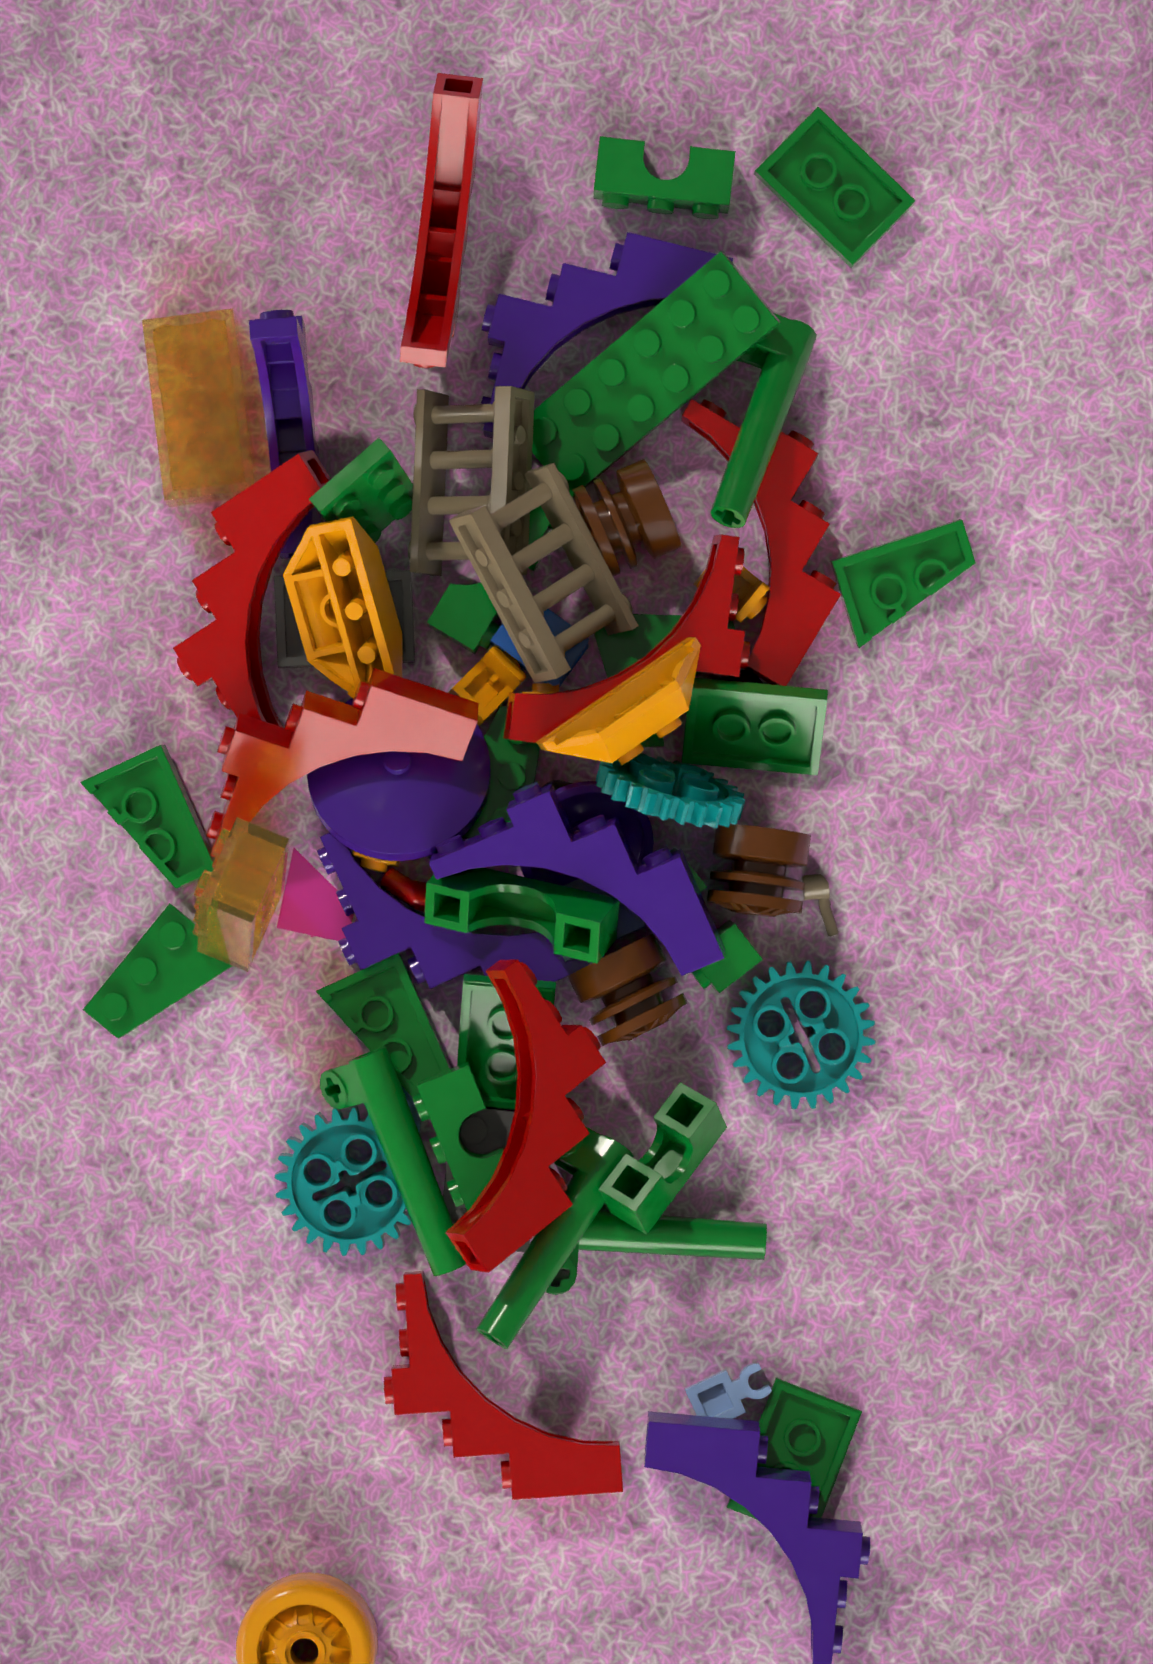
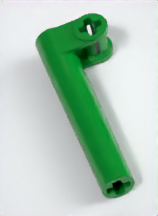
(782, 362)
(375, 1083)
(590, 1165)
(668, 1237)

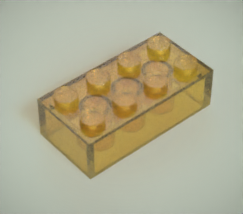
(199, 406)
(240, 893)

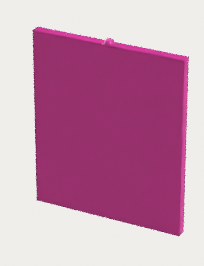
(311, 903)

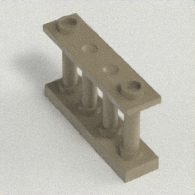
(508, 458)
(508, 591)

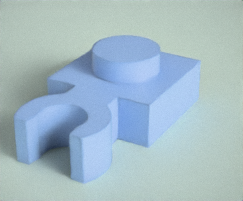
(722, 1397)

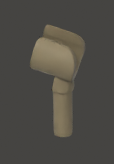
(818, 888)

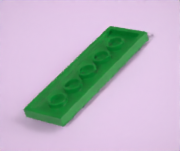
(650, 372)

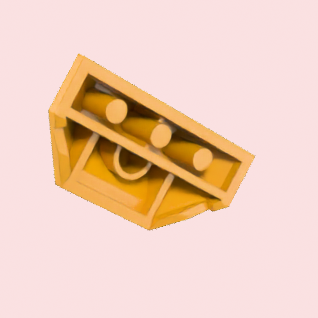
(344, 604)
(631, 711)

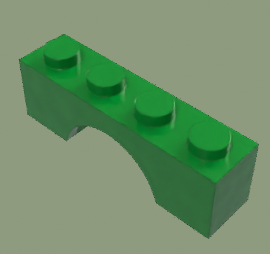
(466, 610)
(572, 919)

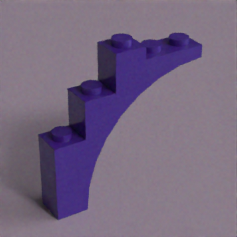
(582, 298)
(286, 396)
(541, 837)
(439, 952)
(726, 1457)

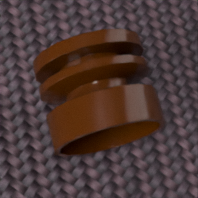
(628, 516)
(758, 869)
(628, 990)

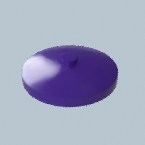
(401, 801)

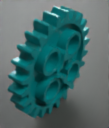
(672, 791)
(838, 1017)
(330, 1143)

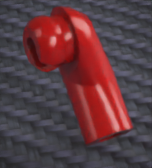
(405, 889)

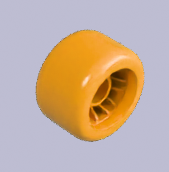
(309, 1608)

